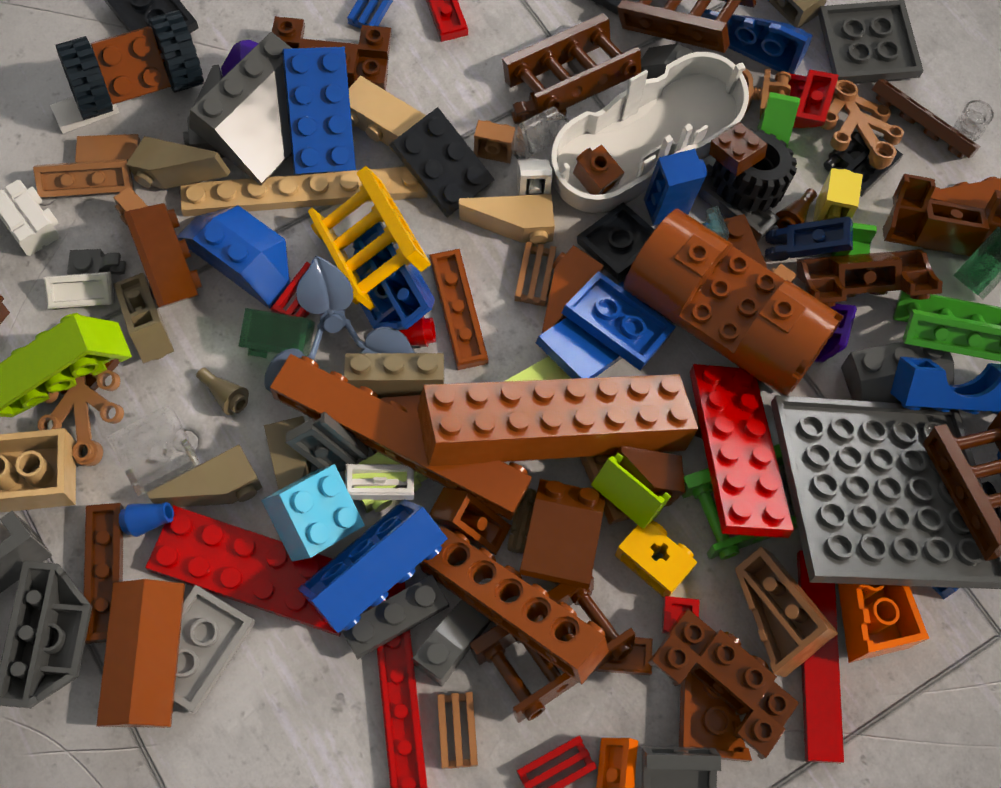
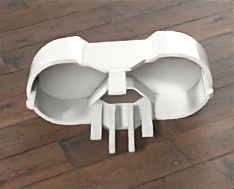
(652, 118)

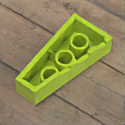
(56, 359)

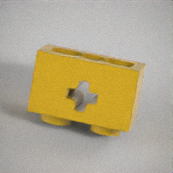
(666, 572)

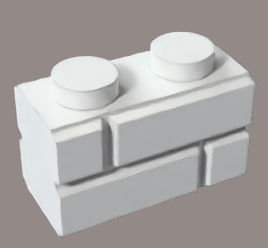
(26, 219)

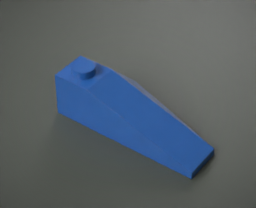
(766, 41)

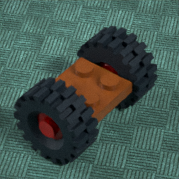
(130, 64)

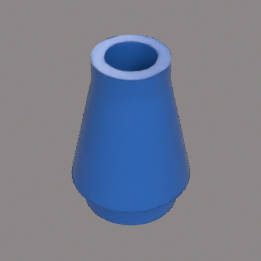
(142, 518)

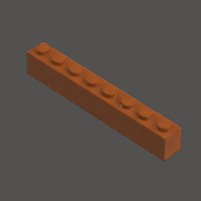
(394, 433)

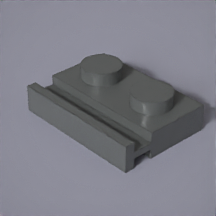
(326, 443)

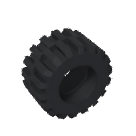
(762, 183)

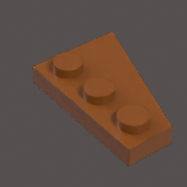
(709, 721)

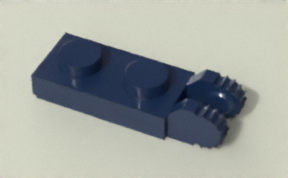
(810, 239)

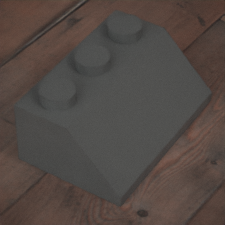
(872, 370)

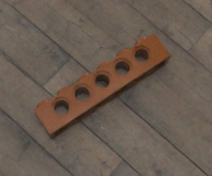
(574, 657)

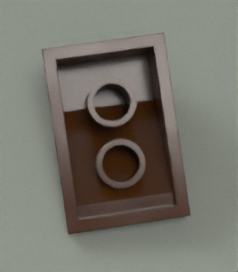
(563, 534)

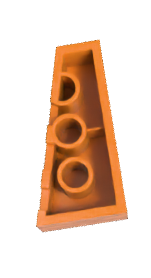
(879, 620)

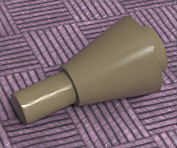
(229, 396)

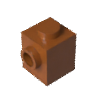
(597, 171)

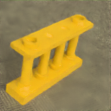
(395, 231)

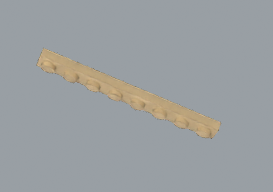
(292, 191)

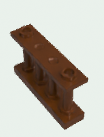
(679, 26)
(562, 48)
(962, 482)
(492, 646)

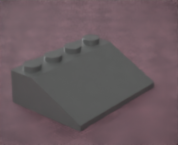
(249, 112)

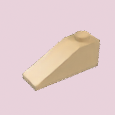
(515, 217)

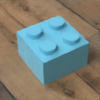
(313, 513)

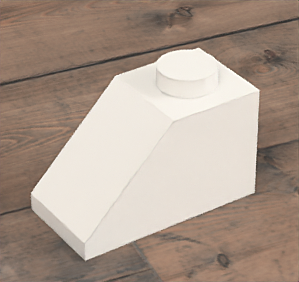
(534, 177)

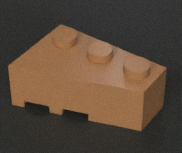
(783, 612)

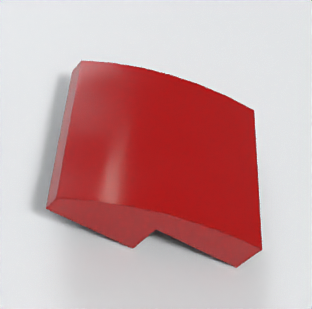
(815, 97)

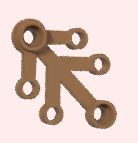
(846, 96)
(79, 397)

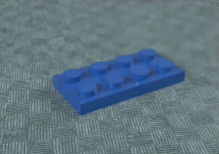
(318, 110)

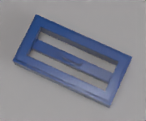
(359, 7)

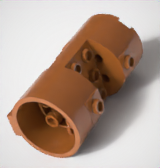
(731, 302)

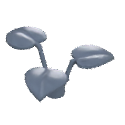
(328, 293)

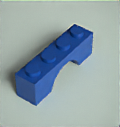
(925, 384)

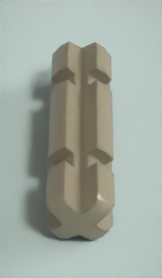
(521, 523)

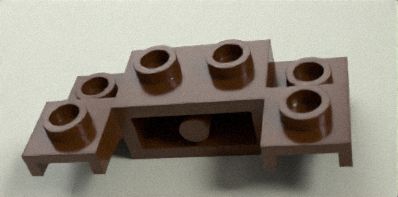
(365, 59)
(938, 224)
(845, 276)
(731, 674)

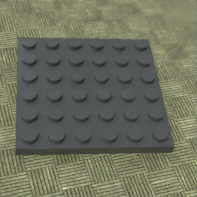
(872, 496)

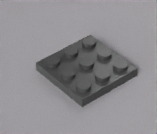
(870, 41)

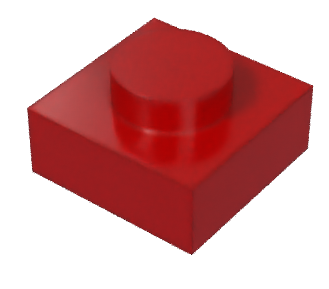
(674, 607)

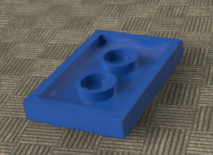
(618, 320)

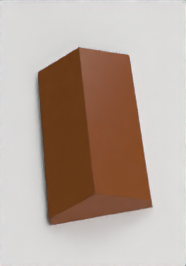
(141, 654)

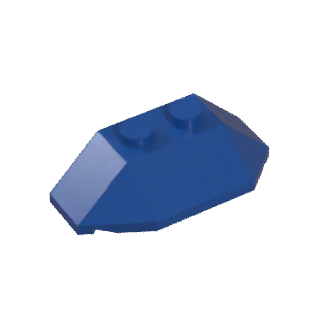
(241, 251)
(401, 296)

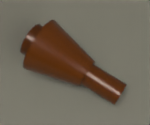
(796, 211)

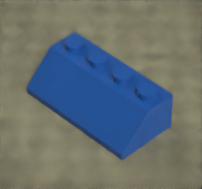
(373, 565)

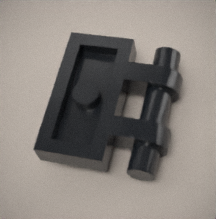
(861, 164)

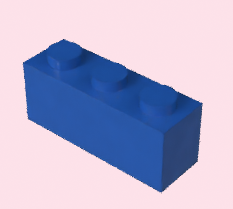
(674, 184)

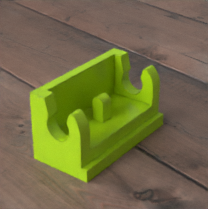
(628, 492)

